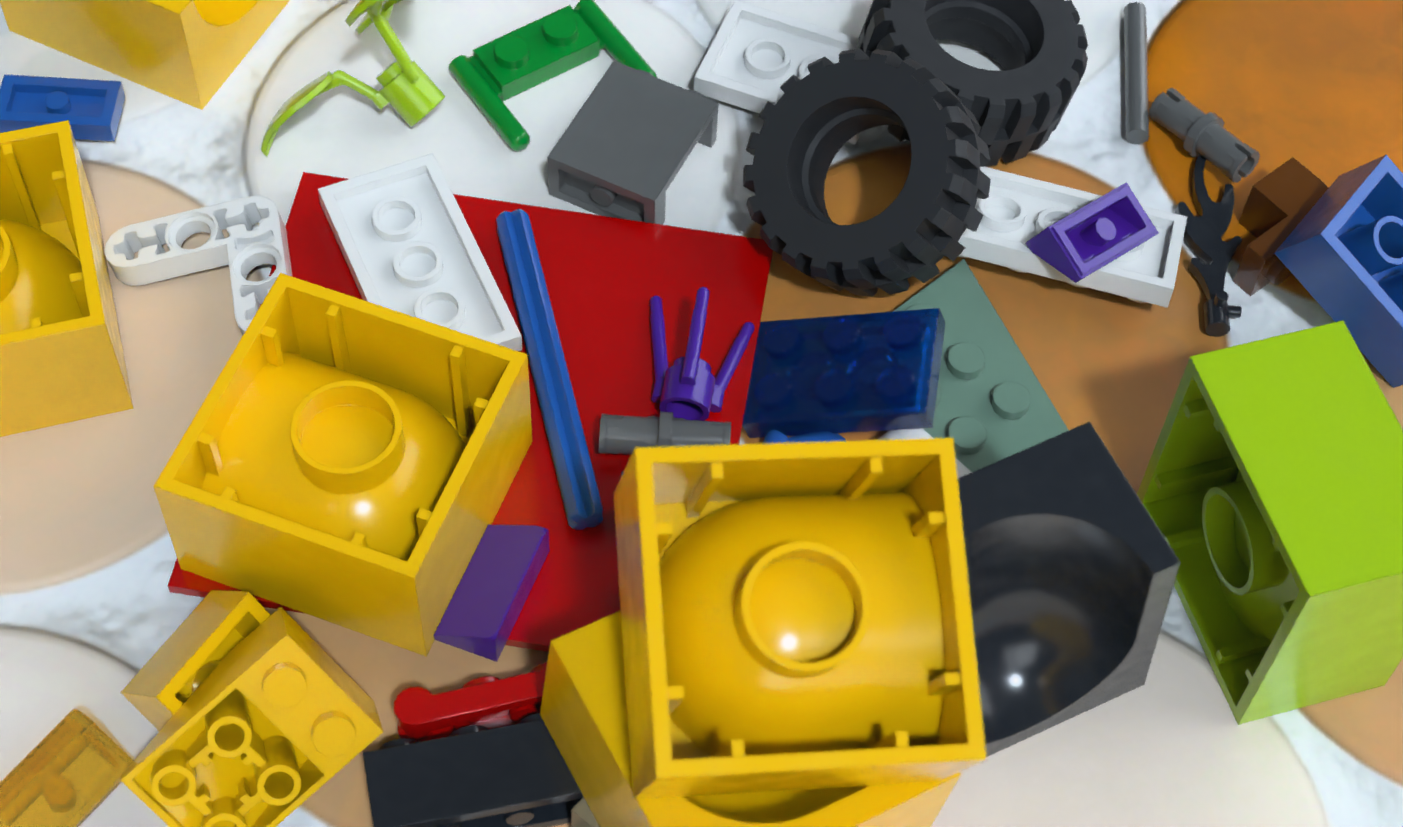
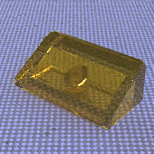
(63, 776)

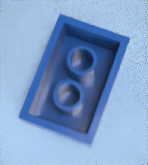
(1353, 260)

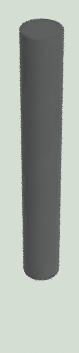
(1136, 73)

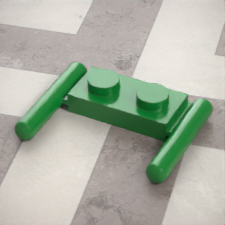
(535, 56)

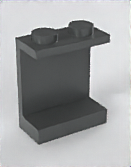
(629, 144)

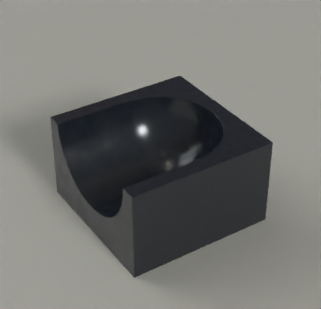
(1060, 584)

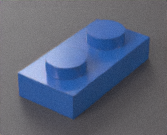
(88, 104)

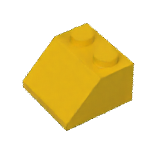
(193, 653)

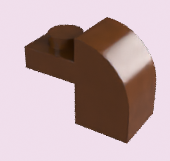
(1271, 214)

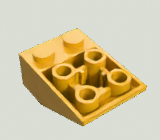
(255, 734)

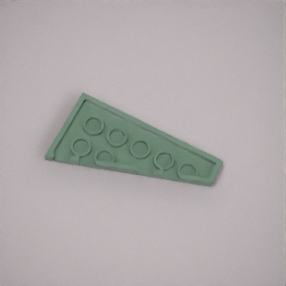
(984, 385)

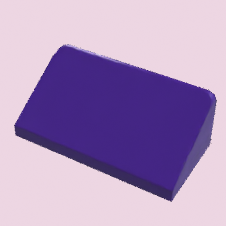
(1094, 234)
(494, 589)

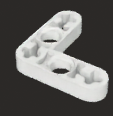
(241, 250)

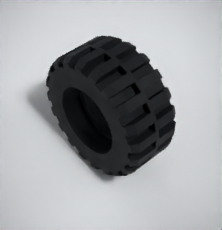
(1030, 39)
(812, 126)

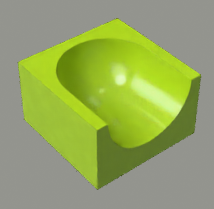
(1285, 518)

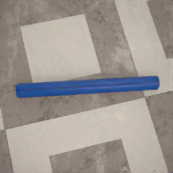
(549, 371)

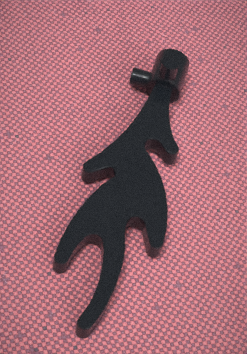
(1205, 238)

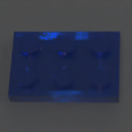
(846, 373)

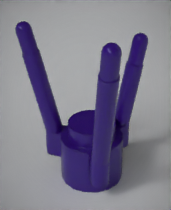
(689, 385)

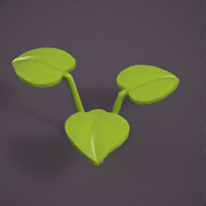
(402, 81)

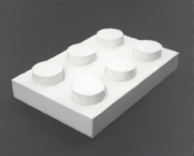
(760, 52)

